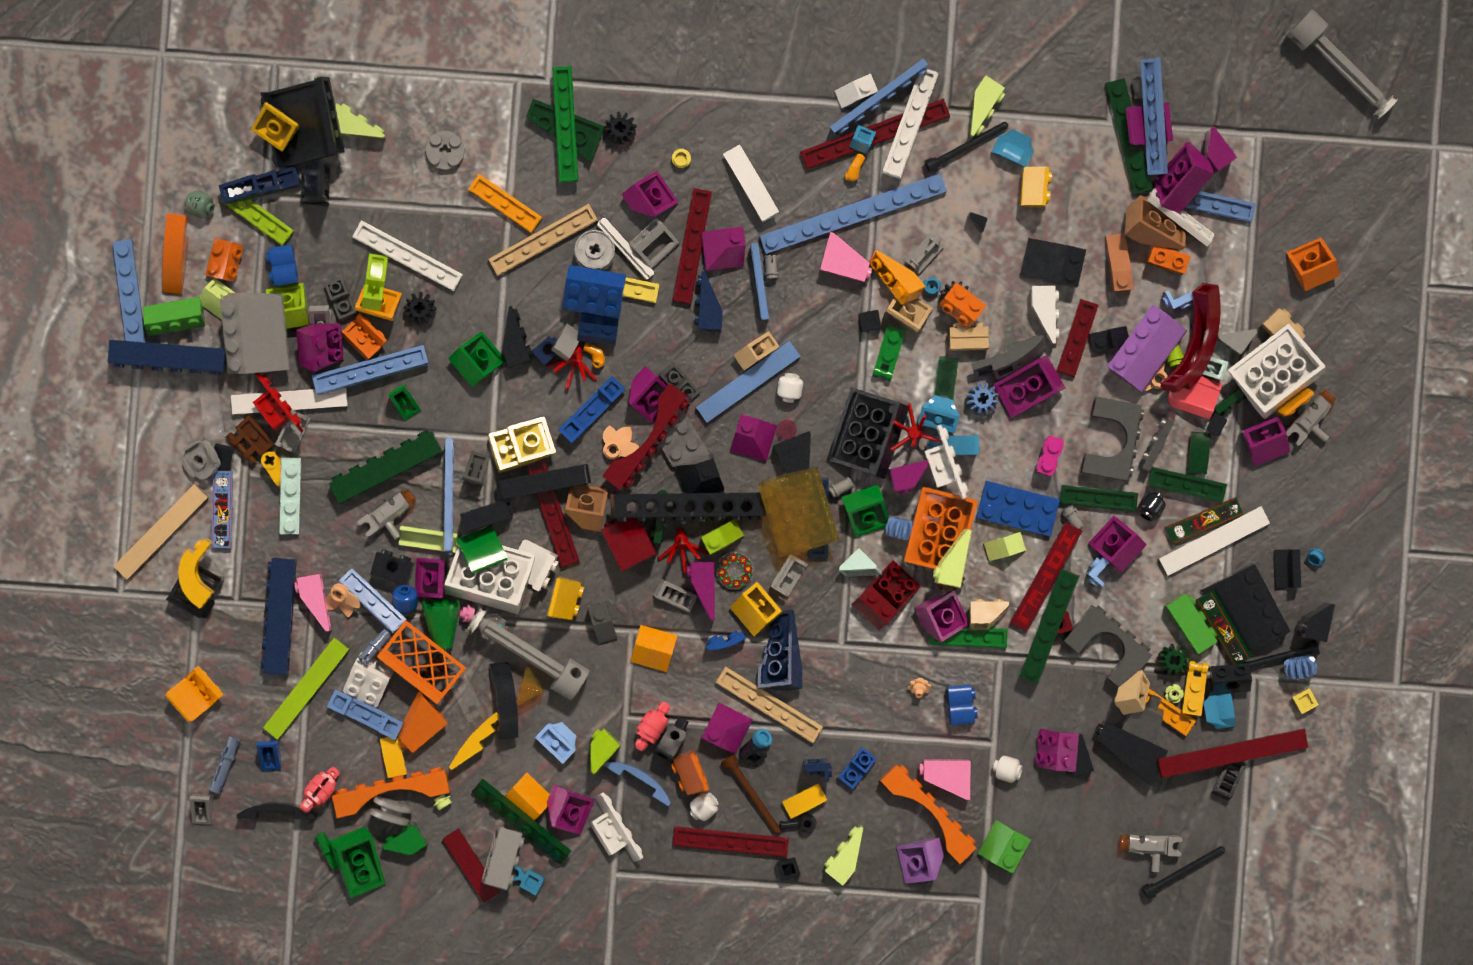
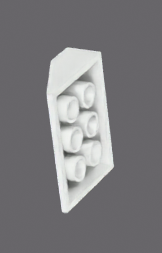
(1277, 371)
(497, 586)

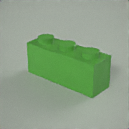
(174, 316)
(1191, 623)

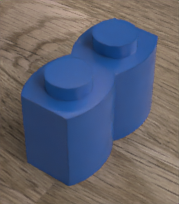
(283, 265)
(960, 704)

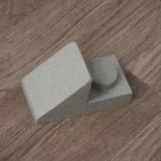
(320, 315)

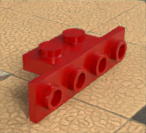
(273, 408)

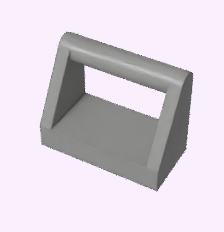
(647, 236)

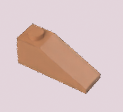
(1119, 263)

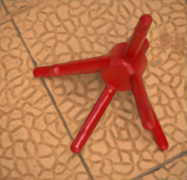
(575, 360)
(914, 432)
(682, 543)

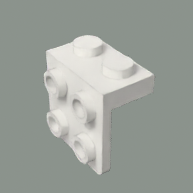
(544, 563)
(368, 681)

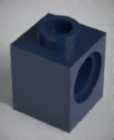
(538, 351)

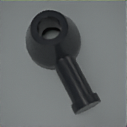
(800, 823)

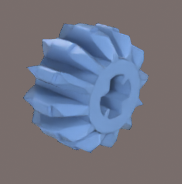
(976, 395)
(898, 528)
(1300, 667)

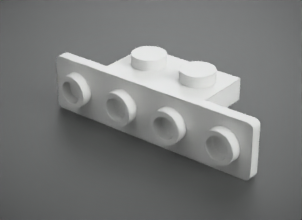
(943, 465)
(612, 831)

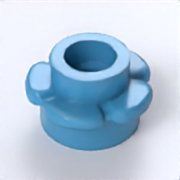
(932, 281)
(1315, 557)

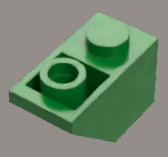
(406, 842)

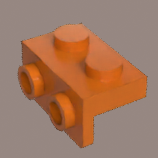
(224, 260)
(962, 305)
(364, 337)

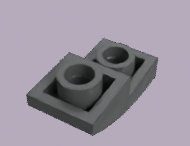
(341, 299)
(675, 376)

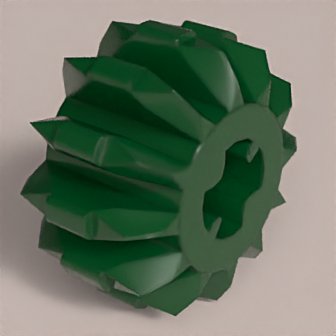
(1172, 666)

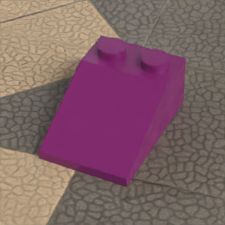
(1029, 386)
(703, 581)

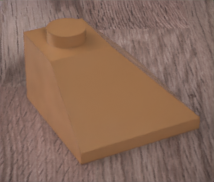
(587, 506)

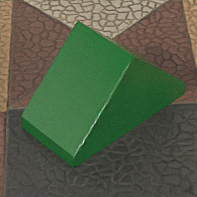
(404, 401)

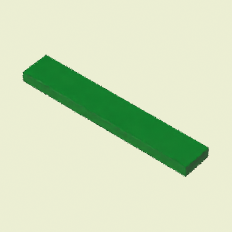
(565, 124)

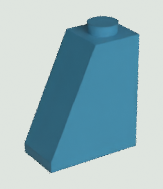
(961, 444)

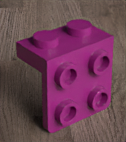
(1136, 125)
(1057, 750)

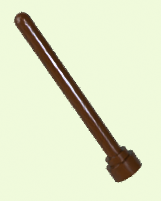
(731, 763)

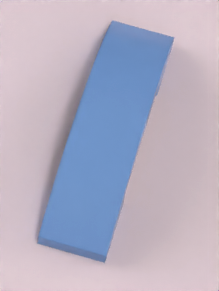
(365, 714)
(659, 793)

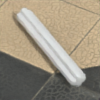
(626, 249)

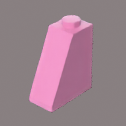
(844, 261)
(948, 775)

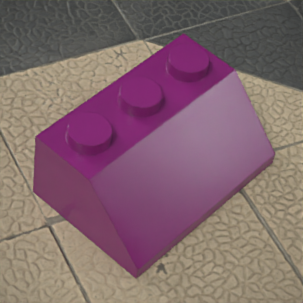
(1185, 178)

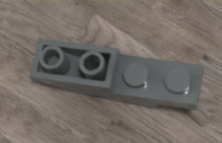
(1017, 357)

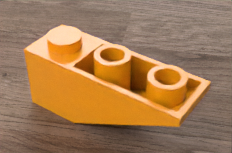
(899, 279)

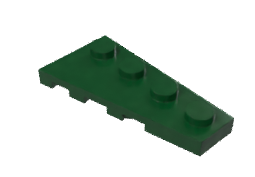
(587, 132)

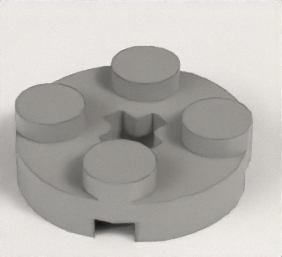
(438, 141)
(208, 455)

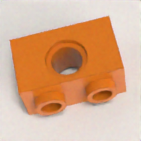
(1168, 259)

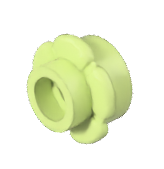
(1169, 696)
(442, 802)

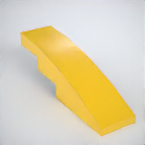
(474, 743)

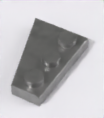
(1158, 439)

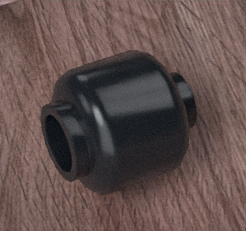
(1151, 506)

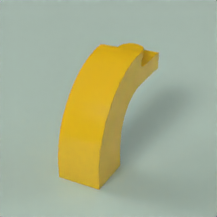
(188, 574)

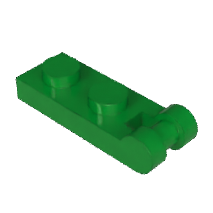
(889, 352)

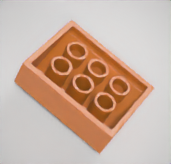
(937, 525)

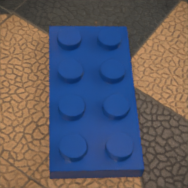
(1018, 508)

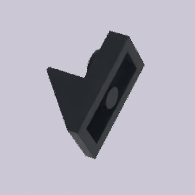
(1108, 339)

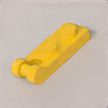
(1194, 689)

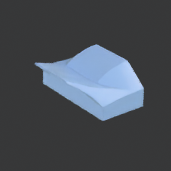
(558, 740)

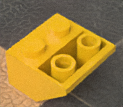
(1034, 187)
(756, 609)

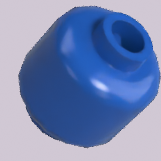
(405, 599)

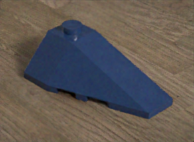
(782, 659)

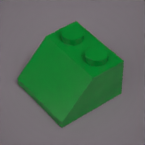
(476, 359)
(866, 510)

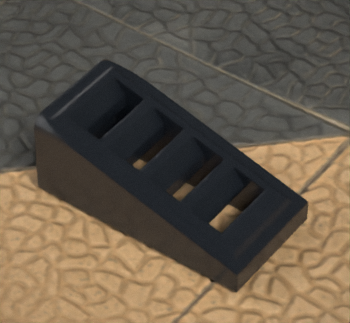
(1221, 793)

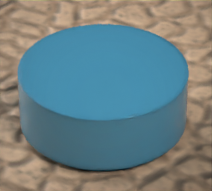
(762, 738)

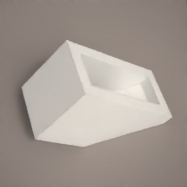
(856, 91)

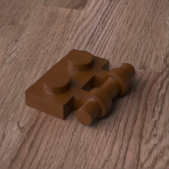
(254, 435)

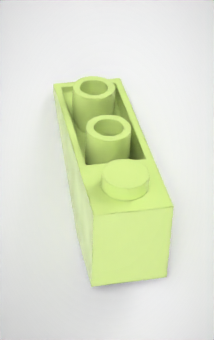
(983, 101)
(356, 125)
(845, 861)

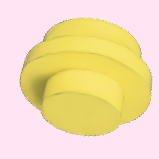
(681, 158)

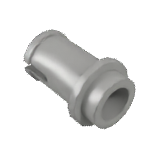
(771, 267)
(841, 487)
(1072, 516)

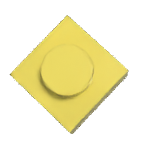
(1305, 700)

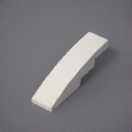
(751, 183)

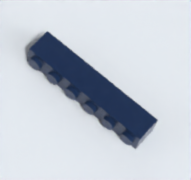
(167, 355)
(280, 616)

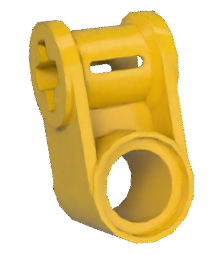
(273, 470)

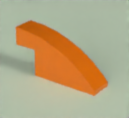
(174, 253)

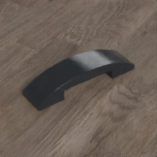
(505, 700)
(253, 811)

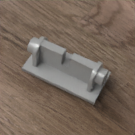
(924, 253)

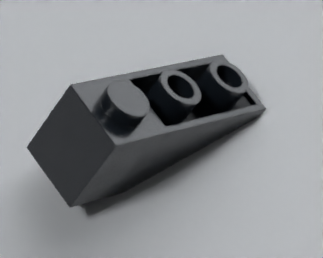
(514, 345)

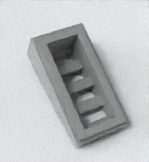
(661, 587)

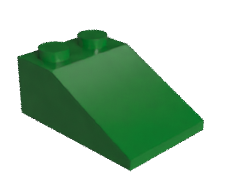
(357, 861)

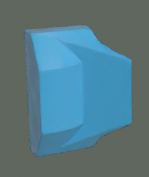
(1014, 148)
(940, 412)
(1220, 710)

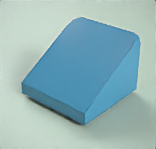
(862, 139)

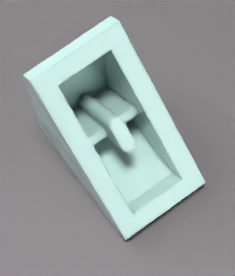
(1215, 369)
(859, 565)

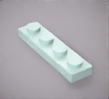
(290, 495)

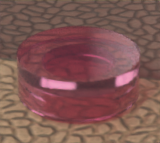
(786, 429)

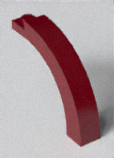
(1203, 339)

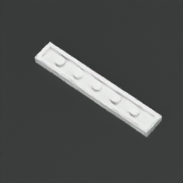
(910, 124)
(407, 255)
(296, 399)
(1214, 540)

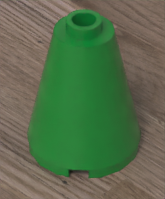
(442, 619)

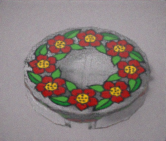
(734, 570)

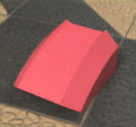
(1199, 399)

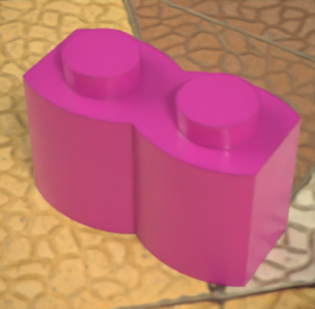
(1051, 450)

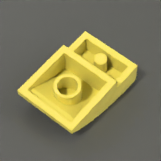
(521, 444)

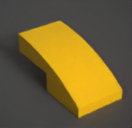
(393, 757)
(804, 800)

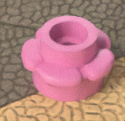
(466, 613)

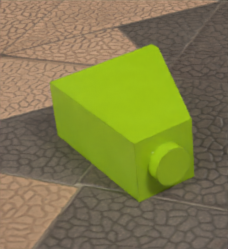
(722, 536)

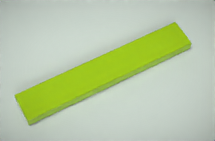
(306, 688)

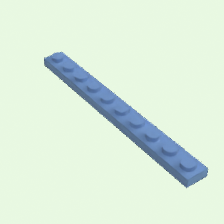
(853, 213)

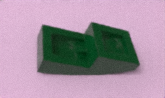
(1199, 452)

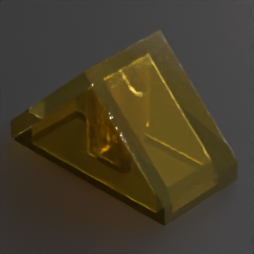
(530, 686)

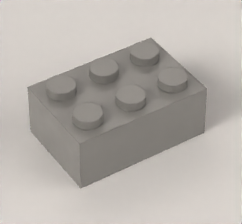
(502, 858)

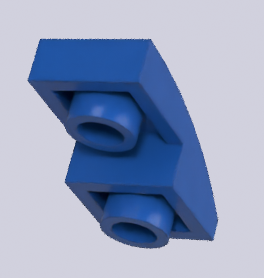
(719, 642)
(856, 768)

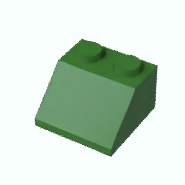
(1004, 846)

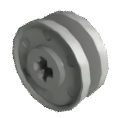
(589, 242)
(391, 810)

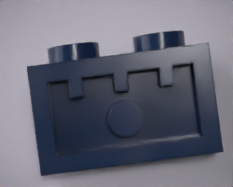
(597, 329)
(814, 767)

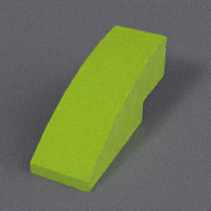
(374, 282)

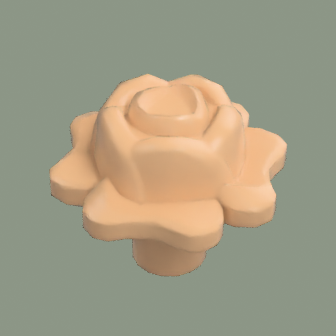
(919, 687)

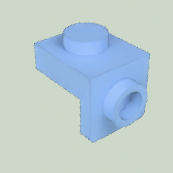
(1182, 301)
(1097, 566)

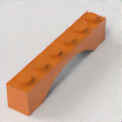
(430, 783)
(955, 841)

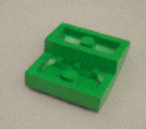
(481, 549)

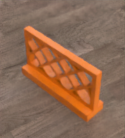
(409, 674)

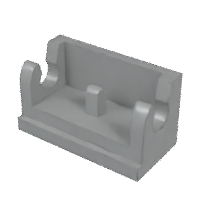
(290, 435)
(788, 575)

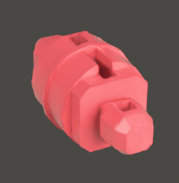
(652, 726)
(323, 793)

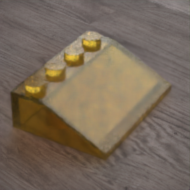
(798, 511)

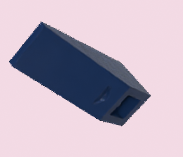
(710, 310)

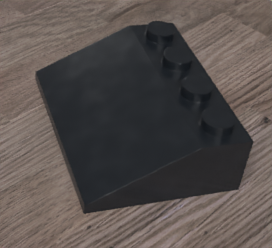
(867, 433)
(1250, 607)

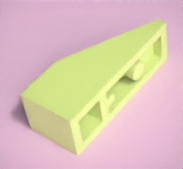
(952, 565)

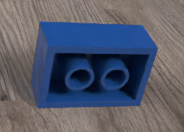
(594, 291)

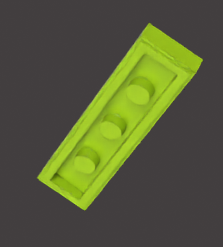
(262, 220)

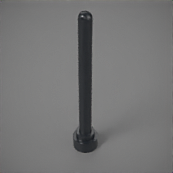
(934, 163)
(1309, 649)
(1151, 889)

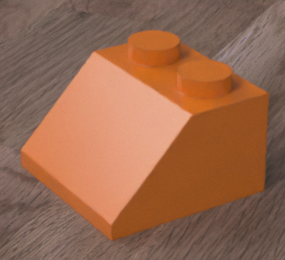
(1313, 264)

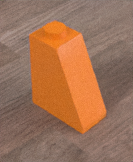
(420, 723)

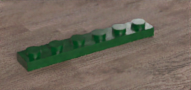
(1133, 154)
(521, 821)

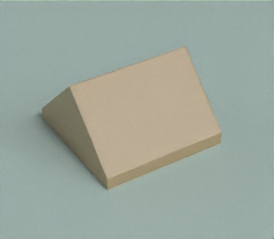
(910, 314)

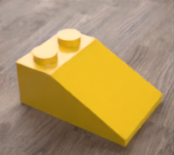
(565, 598)

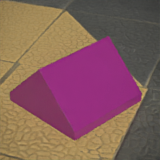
(430, 577)

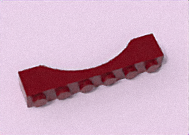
(670, 406)

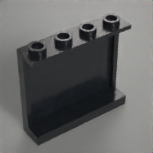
(315, 112)

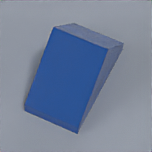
(269, 754)

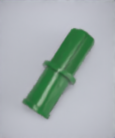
(325, 847)

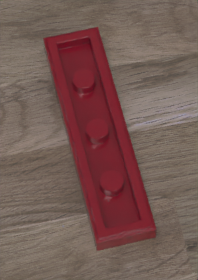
(1077, 338)
(469, 864)

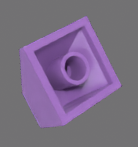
(920, 860)

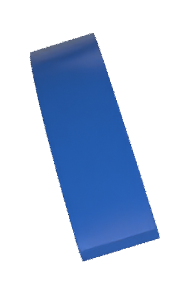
(591, 409)

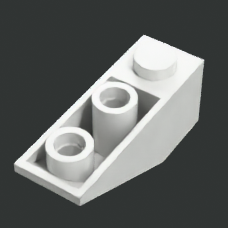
(1044, 306)

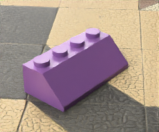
(1147, 348)

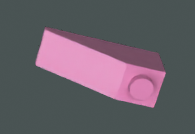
(313, 595)

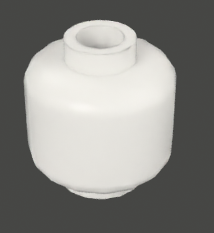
(790, 387)
(1008, 769)
(703, 806)

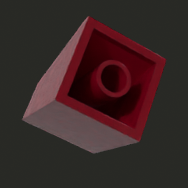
(628, 542)

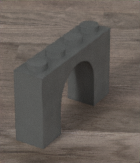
(1128, 417)
(1095, 622)

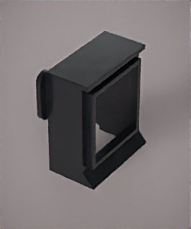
(205, 610)

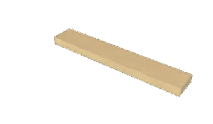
(543, 240)
(160, 532)
(769, 704)

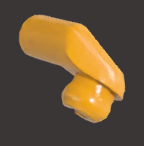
(854, 169)
(597, 355)

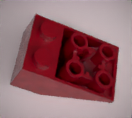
(885, 595)

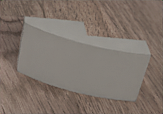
(566, 342)

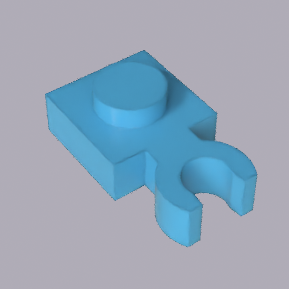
(530, 880)

